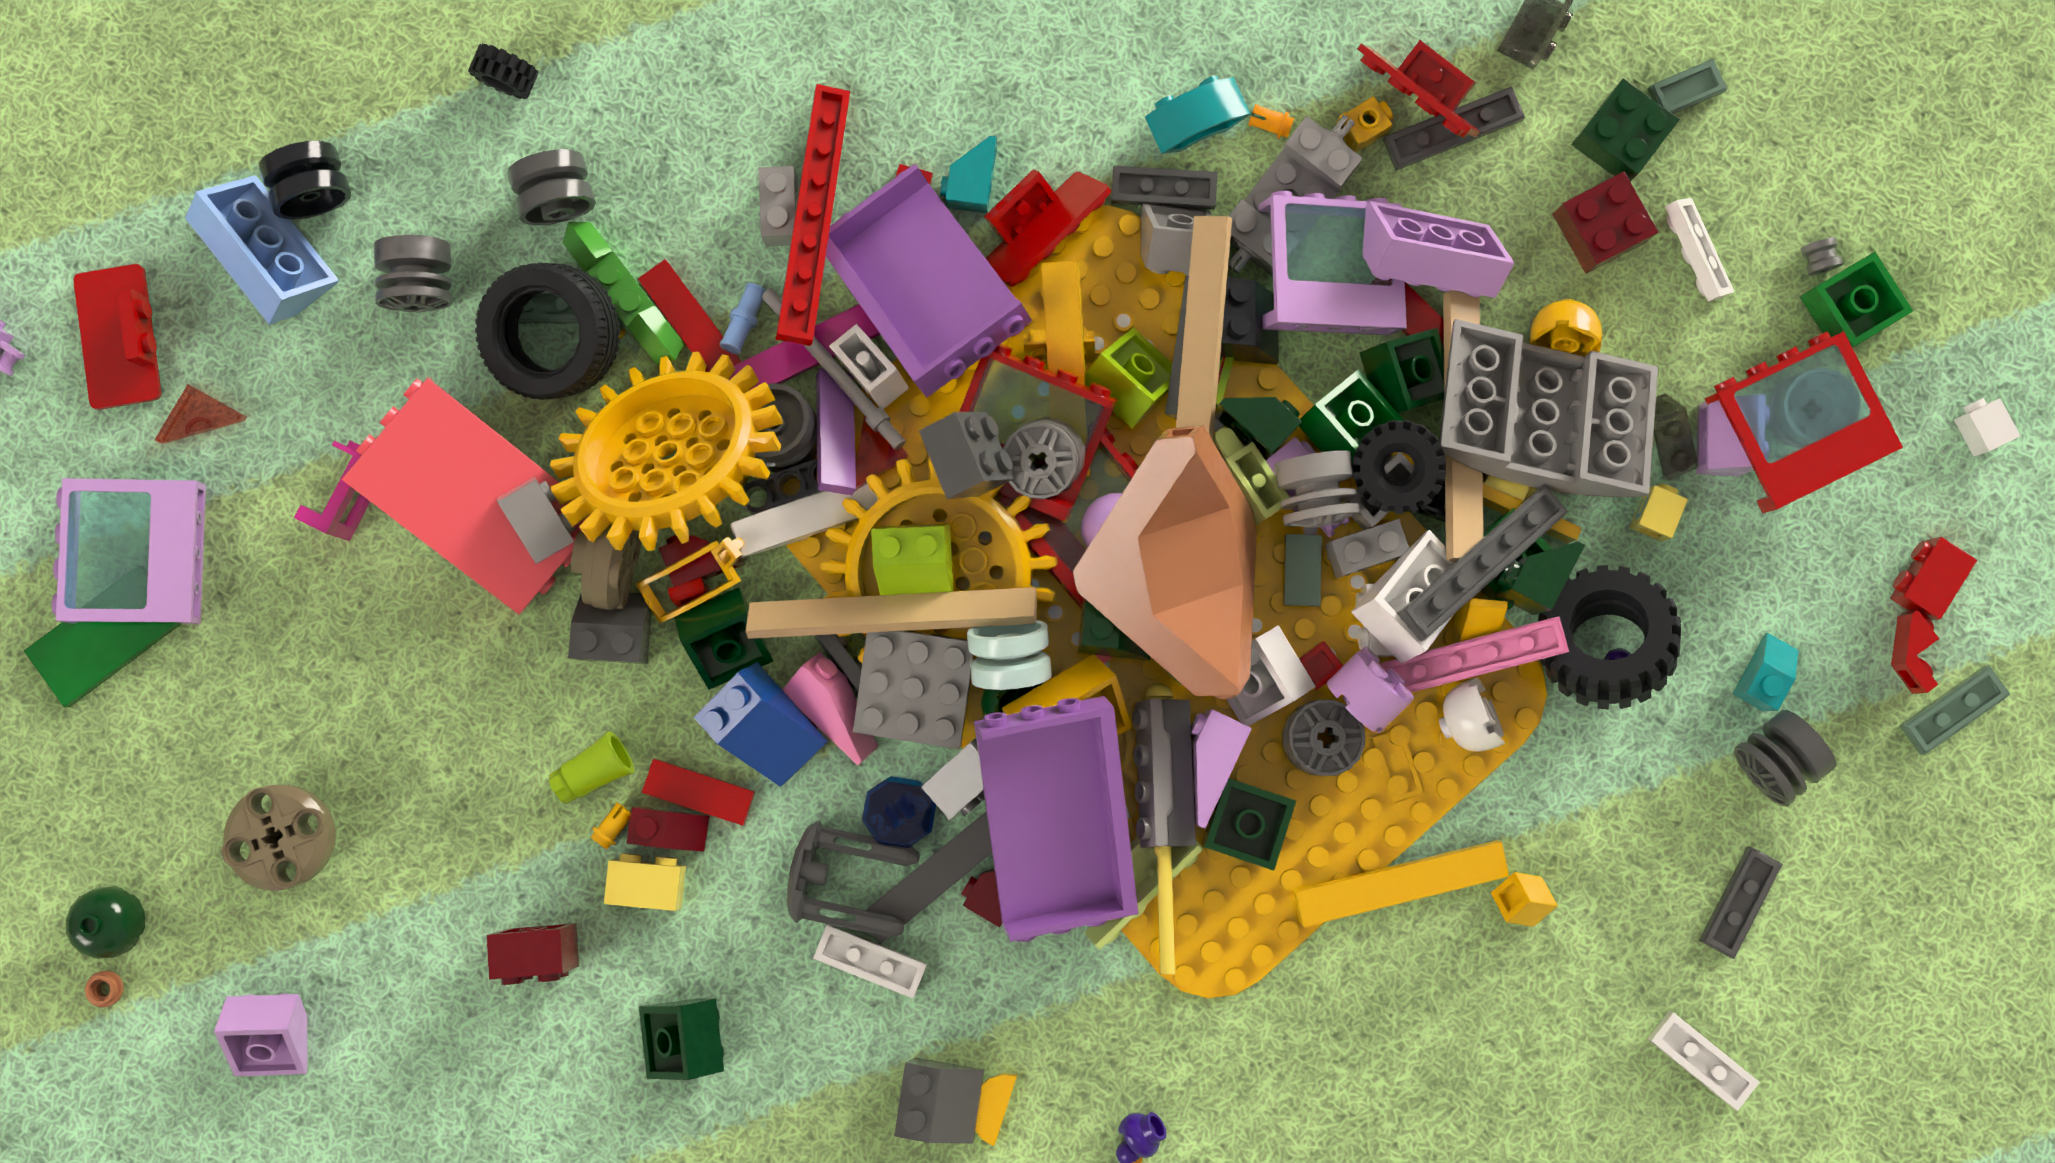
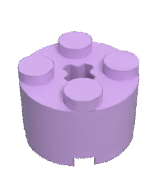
(1369, 691)

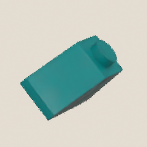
(971, 178)
(1768, 674)

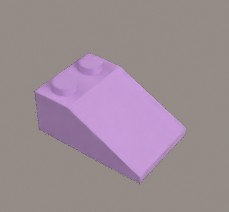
(1215, 750)

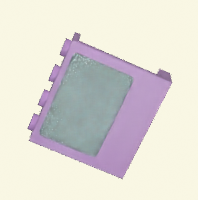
(1321, 271)
(129, 551)

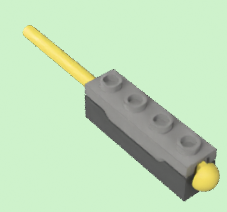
(1164, 795)

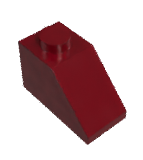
(703, 566)
(667, 829)
(983, 897)

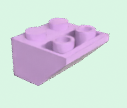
(1718, 445)

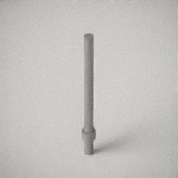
(875, 417)

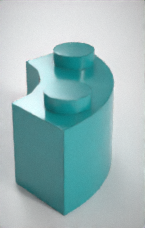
(1197, 114)

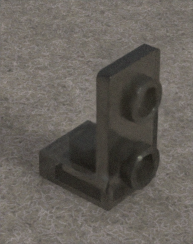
(1673, 438)

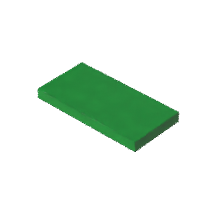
(86, 654)

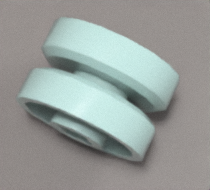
(1009, 656)

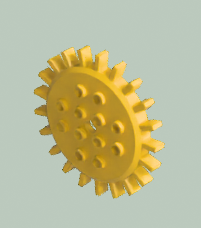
(676, 411)
(967, 521)

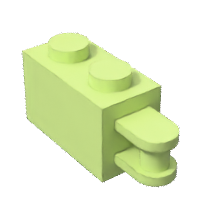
(1251, 474)

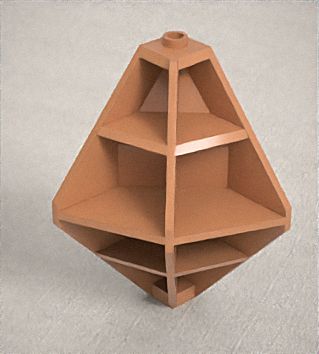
(1180, 564)

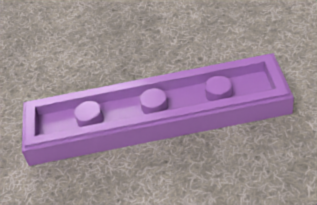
(834, 437)

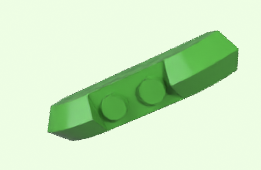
(629, 298)

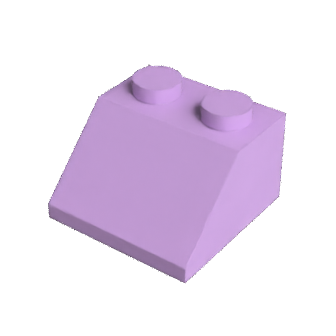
(264, 1034)

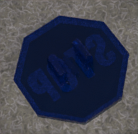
(898, 812)

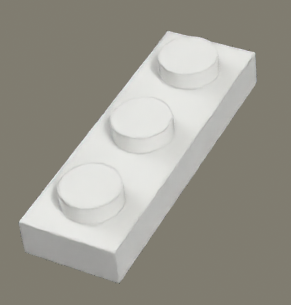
(1698, 249)
(870, 961)
(1703, 1060)

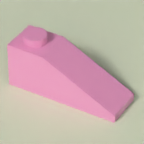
(830, 704)

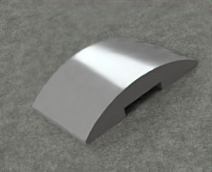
(1548, 414)

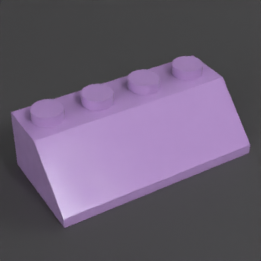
(1434, 250)

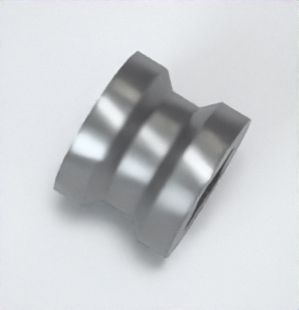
(1821, 256)

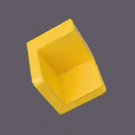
(1524, 899)

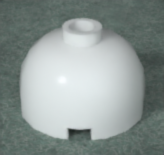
(1471, 718)

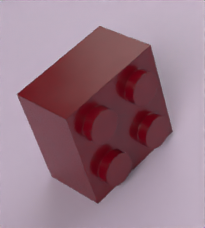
(1605, 222)
(531, 952)

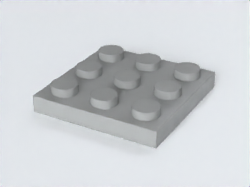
(914, 687)

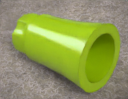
(591, 769)

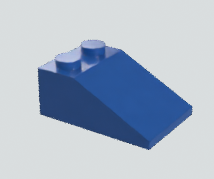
(761, 725)

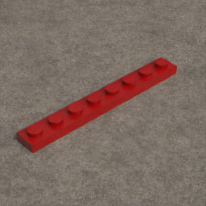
(813, 216)

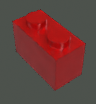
(1932, 577)

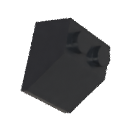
(1242, 323)

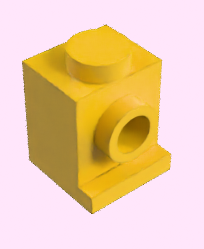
(1363, 133)

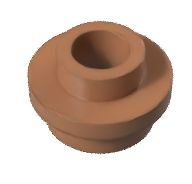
(94, 993)

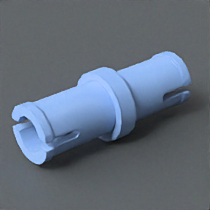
(742, 318)

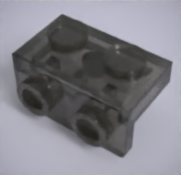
(1533, 30)

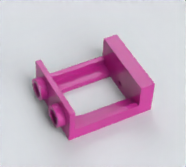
(329, 520)

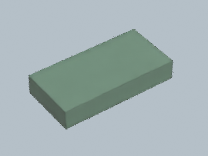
(1688, 87)
(1302, 570)

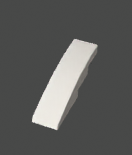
(797, 520)

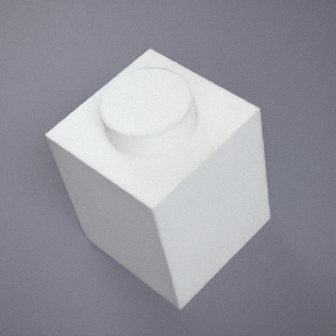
(1986, 426)

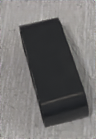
(775, 482)

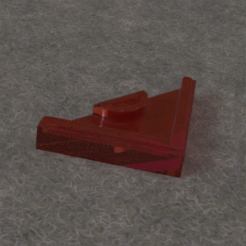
(195, 415)
(874, 455)

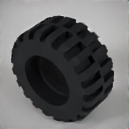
(1625, 678)

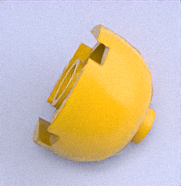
(1567, 328)

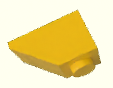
(1478, 619)

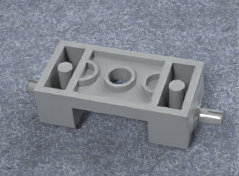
(1309, 163)

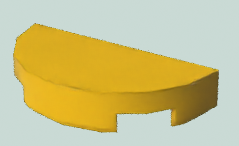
(993, 1105)

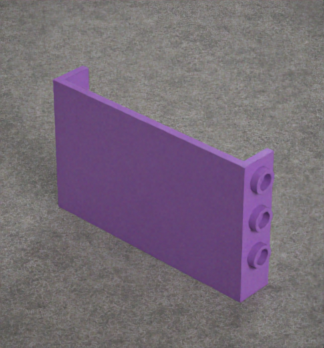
(923, 281)
(1056, 817)

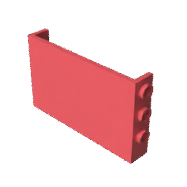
(440, 480)

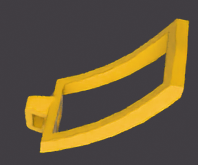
(725, 559)

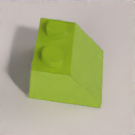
(1134, 374)
(912, 559)

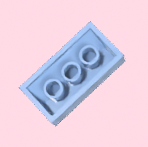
(259, 249)

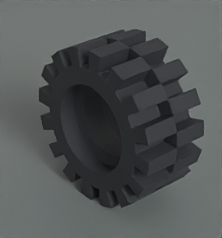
(503, 71)

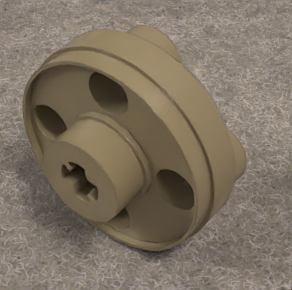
(604, 570)
(263, 832)

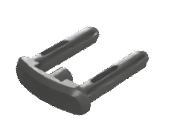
(805, 871)

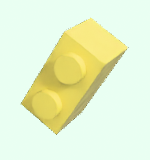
(645, 883)

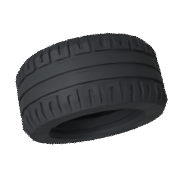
(499, 330)

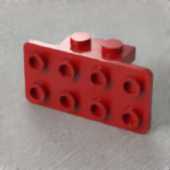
(1431, 78)
(1037, 219)
(117, 336)

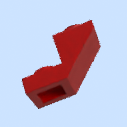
(1912, 636)

